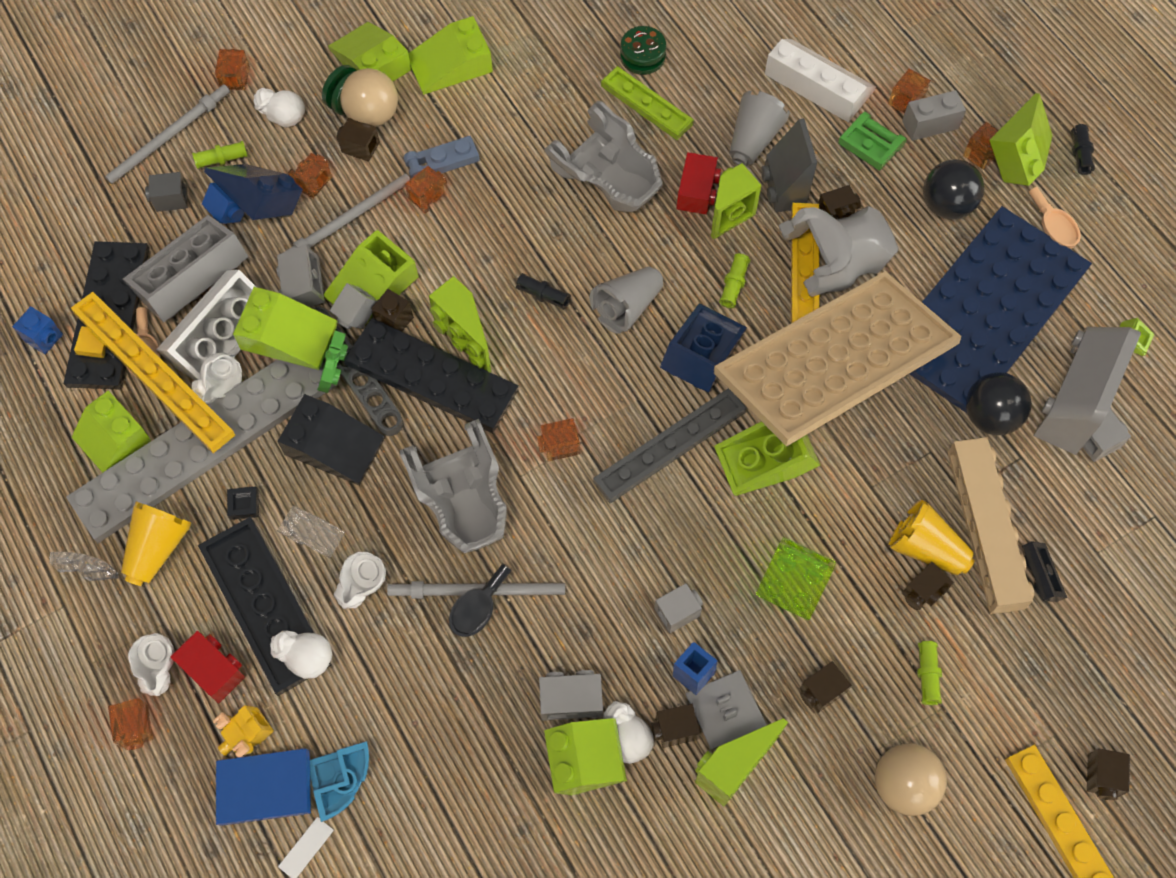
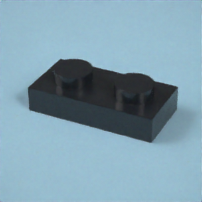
(1047, 579)

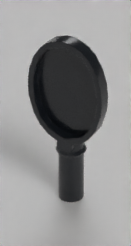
(476, 606)

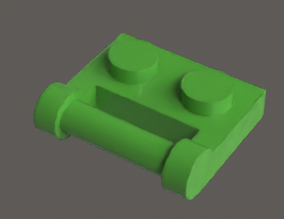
(868, 145)

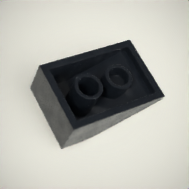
(330, 440)

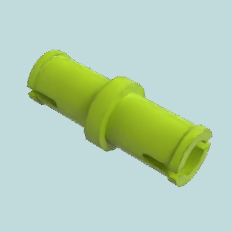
(219, 154)
(734, 280)
(929, 673)

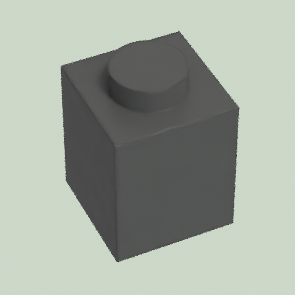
(167, 191)

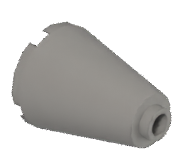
(756, 125)
(625, 298)

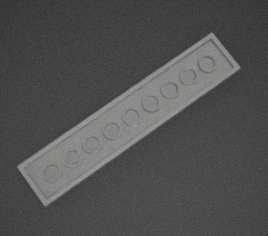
(180, 457)

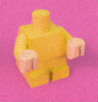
(242, 731)

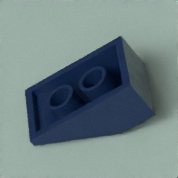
(257, 190)
(701, 345)

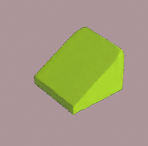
(1145, 337)

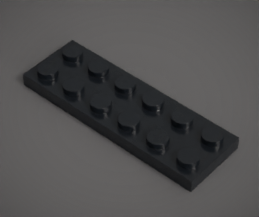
(107, 268)
(431, 375)
(256, 595)

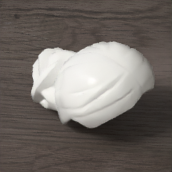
(280, 107)
(217, 376)
(358, 578)
(302, 653)
(151, 662)
(634, 734)

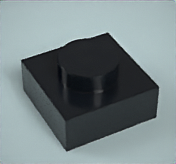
(242, 503)

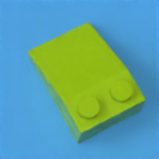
(373, 49)
(451, 56)
(1023, 143)
(284, 329)
(761, 460)
(729, 766)

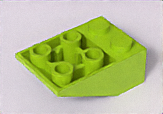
(375, 267)
(458, 317)

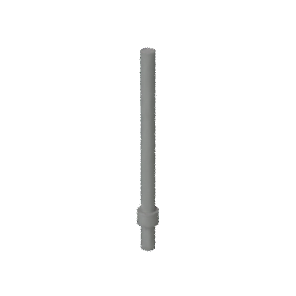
(205, 104)
(352, 213)
(418, 589)

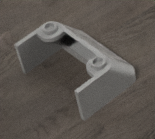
(1088, 386)

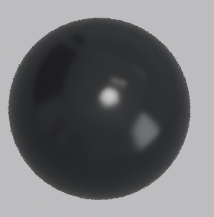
(953, 189)
(998, 403)

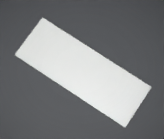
(305, 848)

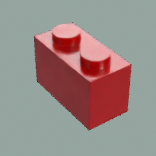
(697, 183)
(208, 666)

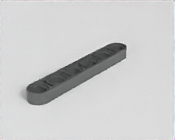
(368, 390)

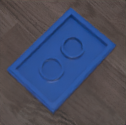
(263, 787)

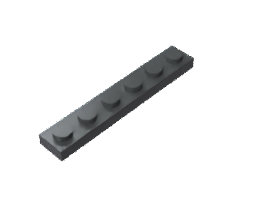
(669, 445)

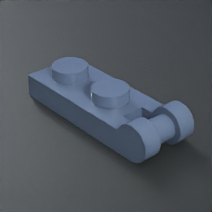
(443, 157)

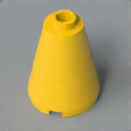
(931, 539)
(150, 542)

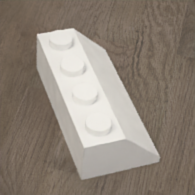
(817, 79)
(209, 325)

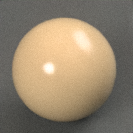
(369, 97)
(910, 779)

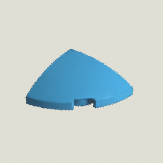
(338, 778)

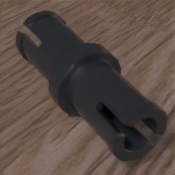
(1083, 149)
(543, 291)

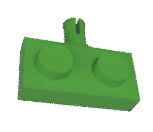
(336, 352)

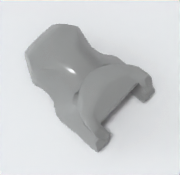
(610, 161)
(848, 245)
(462, 491)

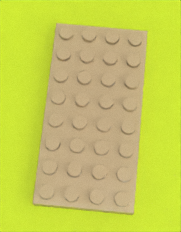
(836, 357)

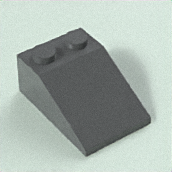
(790, 168)

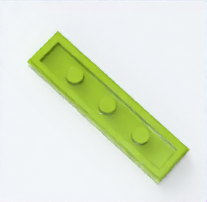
(647, 103)

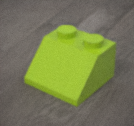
(735, 199)
(108, 432)
(585, 756)

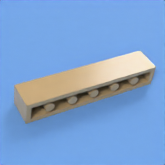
(990, 526)

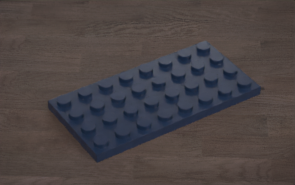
(997, 301)

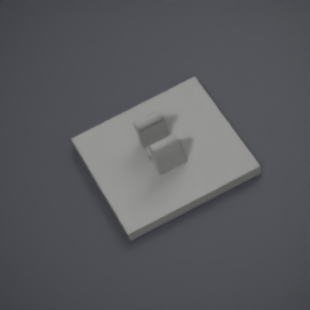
(726, 710)

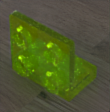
(796, 578)

